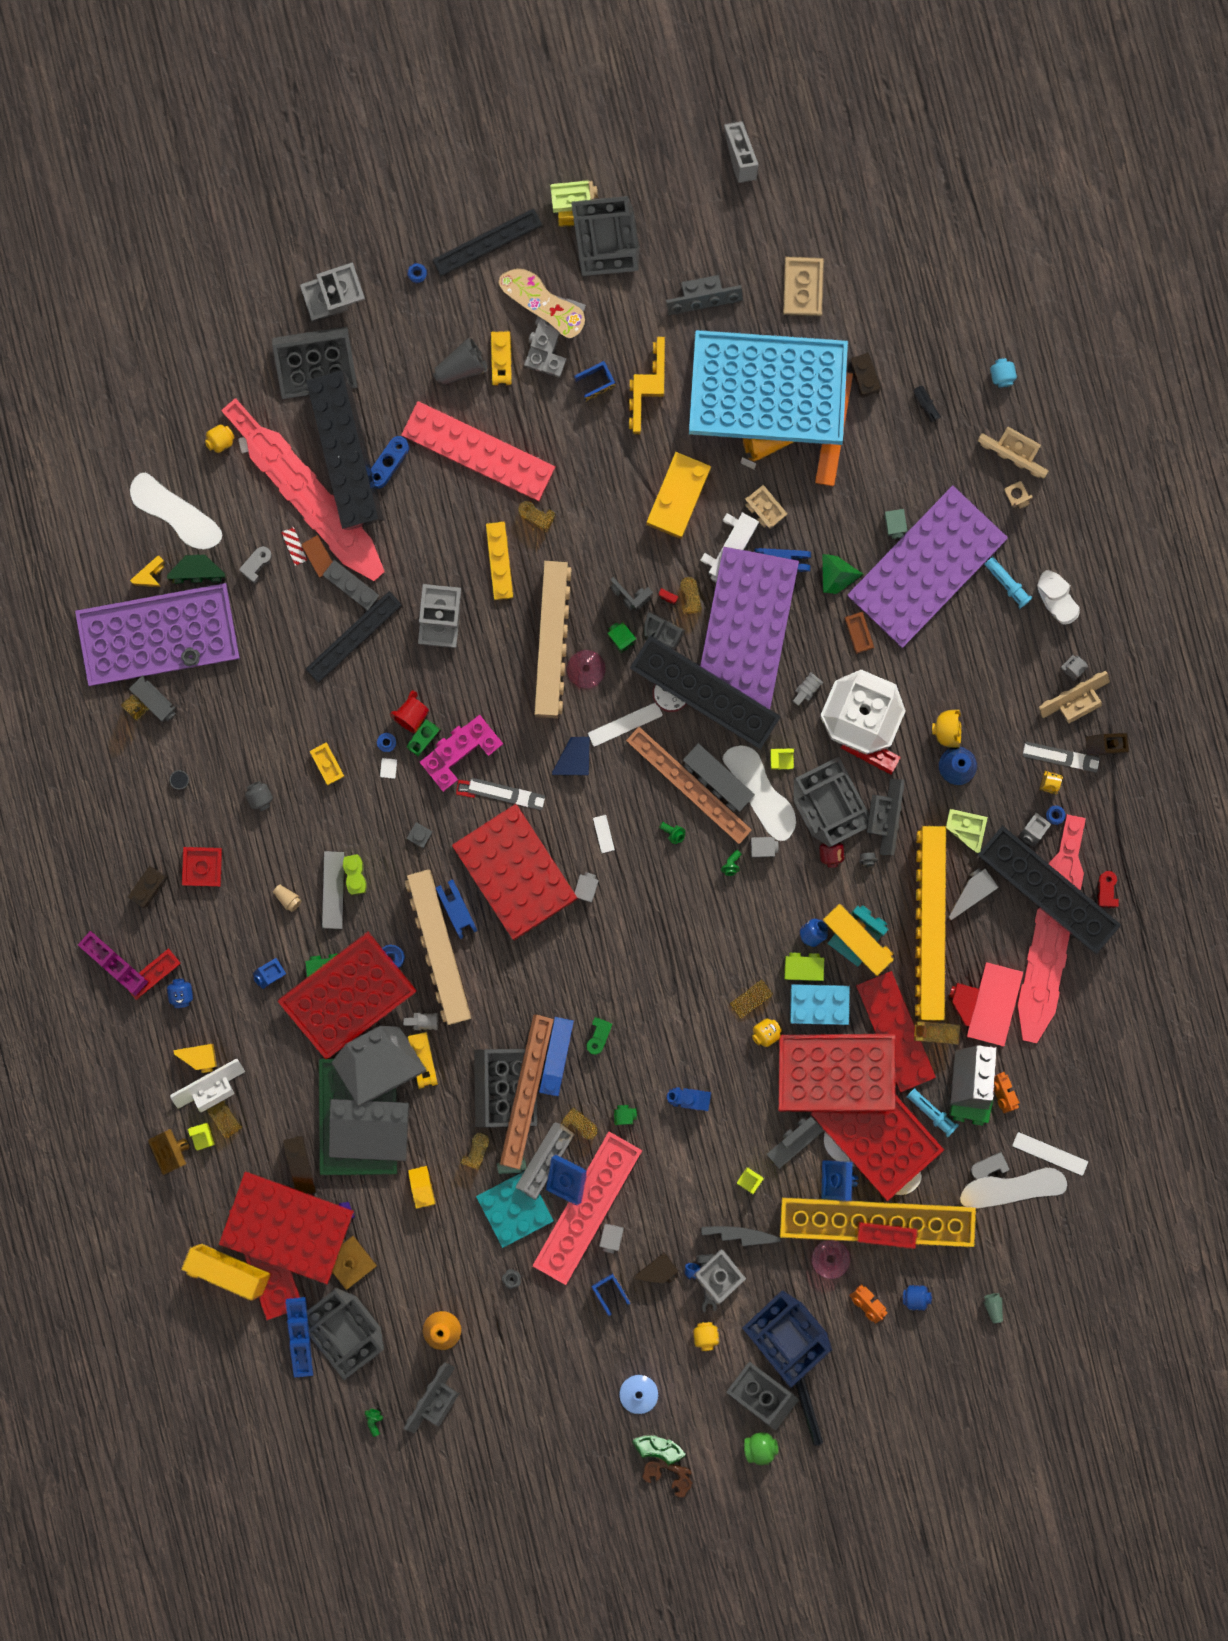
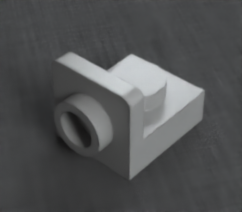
(1034, 830)

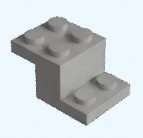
(332, 292)
(439, 616)

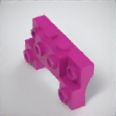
(457, 747)

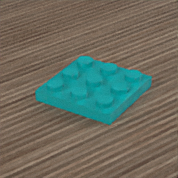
(512, 1211)

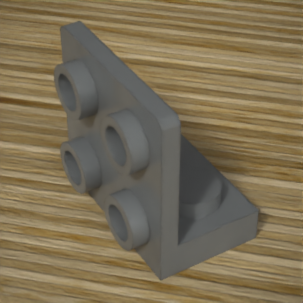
(641, 596)

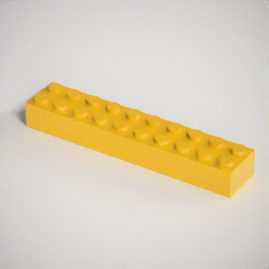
(931, 923)
(841, 1220)

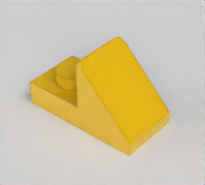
(144, 577)

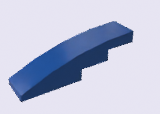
(299, 1337)

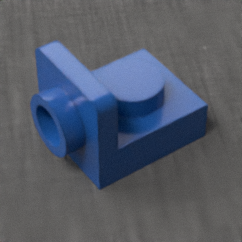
(268, 973)

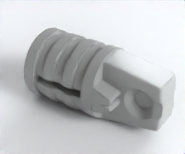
(807, 688)
(423, 1021)

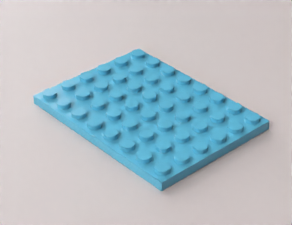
(768, 387)

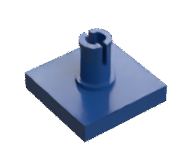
(566, 1180)
(837, 1180)

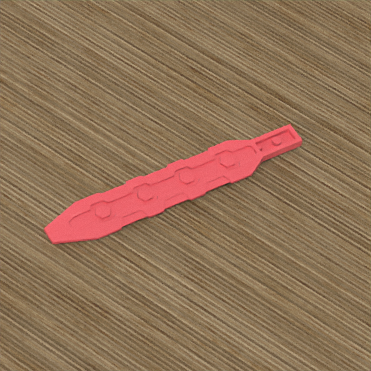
(305, 492)
(1049, 944)

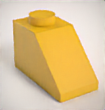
(199, 1057)
(421, 1187)

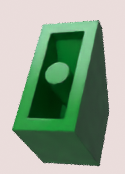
(621, 637)

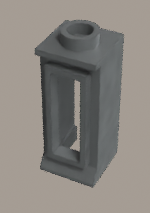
(153, 699)

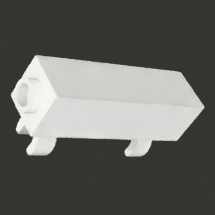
(738, 539)

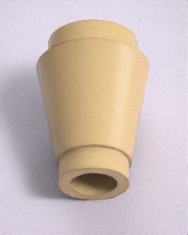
(287, 898)

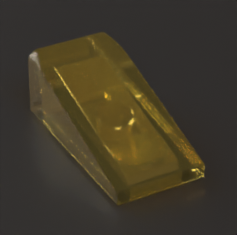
(751, 998)
(224, 1119)

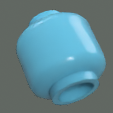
(1003, 373)

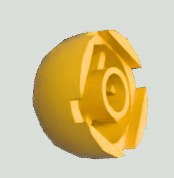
(948, 728)

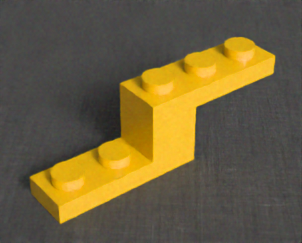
(647, 385)

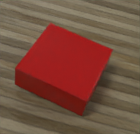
(667, 596)

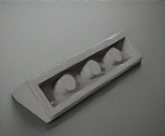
(333, 890)
(538, 1169)

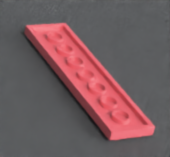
(478, 451)
(580, 1222)

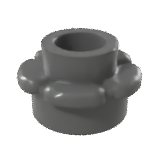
(185, 656)
(868, 859)
(506, 1278)

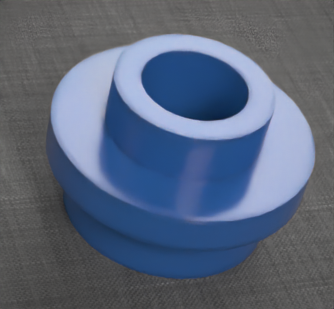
(415, 267)
(390, 747)
(1061, 812)

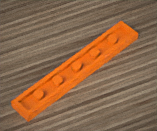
(830, 452)

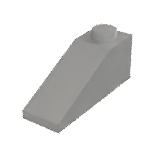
(741, 152)
(975, 889)

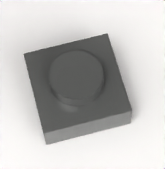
(419, 835)

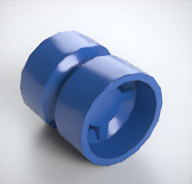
(395, 954)

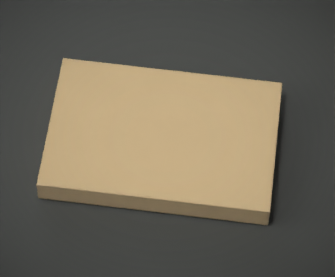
(803, 286)

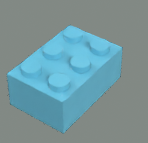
(819, 1004)

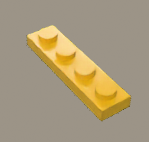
(499, 560)

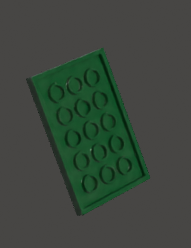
(330, 1088)

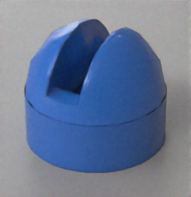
(691, 1269)

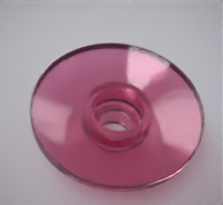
(590, 678)
(838, 1266)

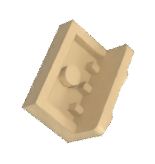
(766, 506)

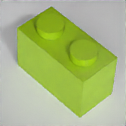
(804, 968)

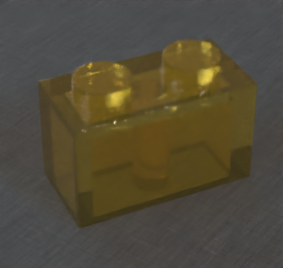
(936, 1032)

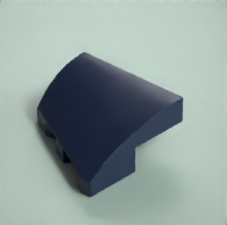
(574, 758)

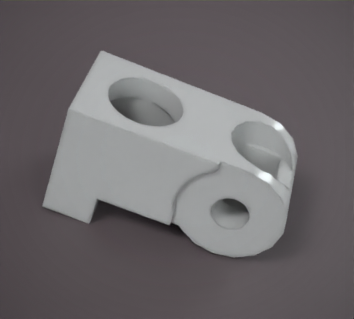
(261, 557)
(1074, 667)
(984, 1167)

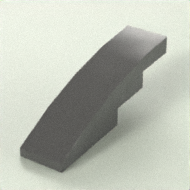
(747, 1235)

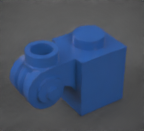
(689, 1098)

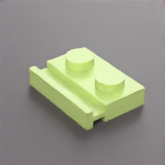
(565, 193)

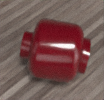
(831, 855)

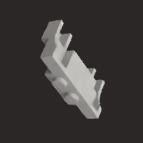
(543, 346)

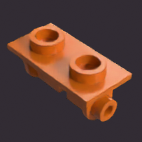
(1006, 1100)
(873, 1311)

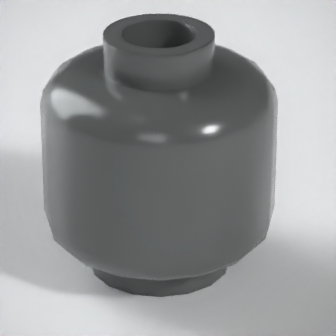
(258, 796)

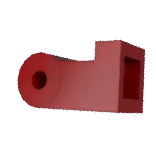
(1106, 890)

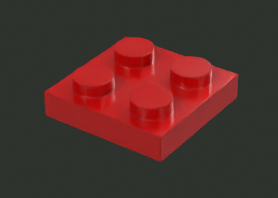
(202, 866)

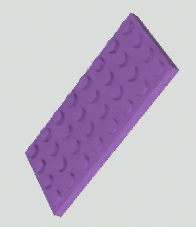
(927, 566)
(749, 620)
(154, 631)

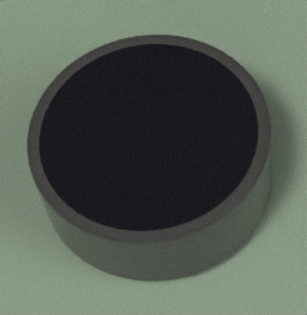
(179, 780)

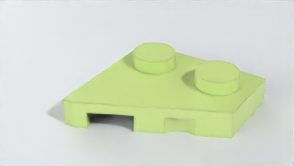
(967, 828)

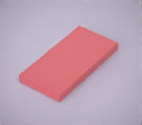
(995, 1004)

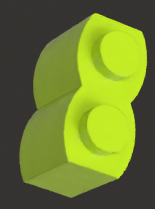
(354, 869)

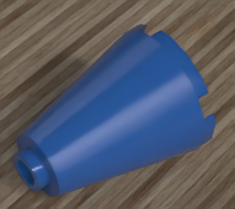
(952, 771)

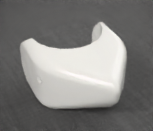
(1056, 597)

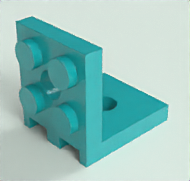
(874, 927)

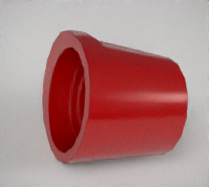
(411, 713)

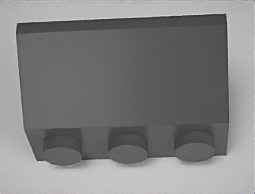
(973, 1077)

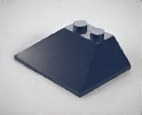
(789, 1337)

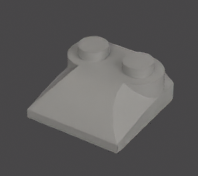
(719, 1277)

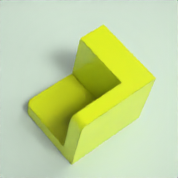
(781, 759)
(201, 1136)
(750, 1180)

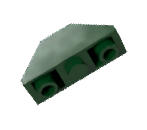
(196, 569)

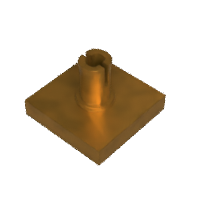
(168, 1151)
(352, 1263)

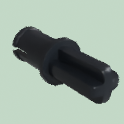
(926, 403)

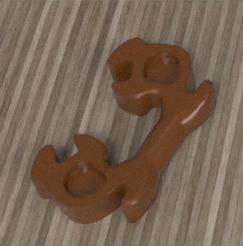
(683, 1483)

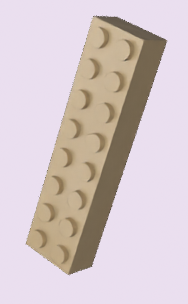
(551, 645)
(439, 947)

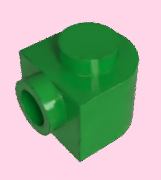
(624, 1115)

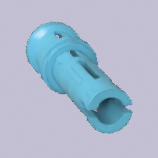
(1014, 589)
(939, 1119)

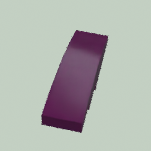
(112, 963)

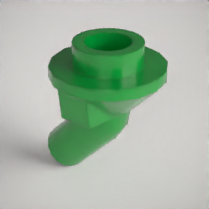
(677, 833)
(730, 867)
(373, 1416)

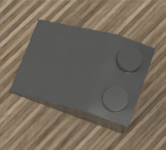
(762, 1395)

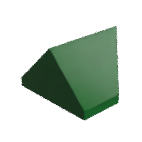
(837, 574)

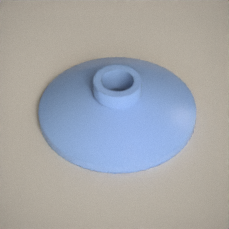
(633, 1385)

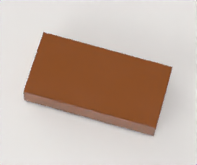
(317, 555)
(859, 632)

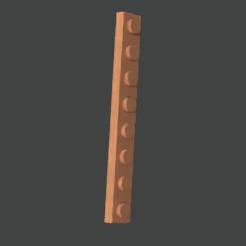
(688, 785)
(526, 1092)

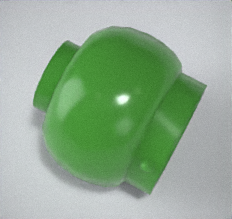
(760, 1448)

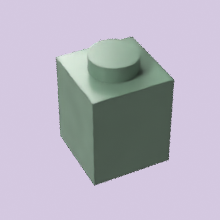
(895, 523)

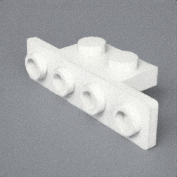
(210, 1088)

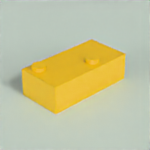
(678, 495)
(858, 939)
(225, 1271)

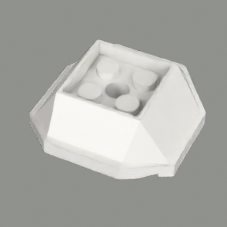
(860, 731)

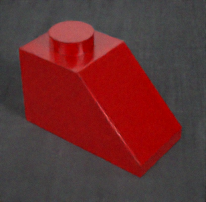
(964, 1001)

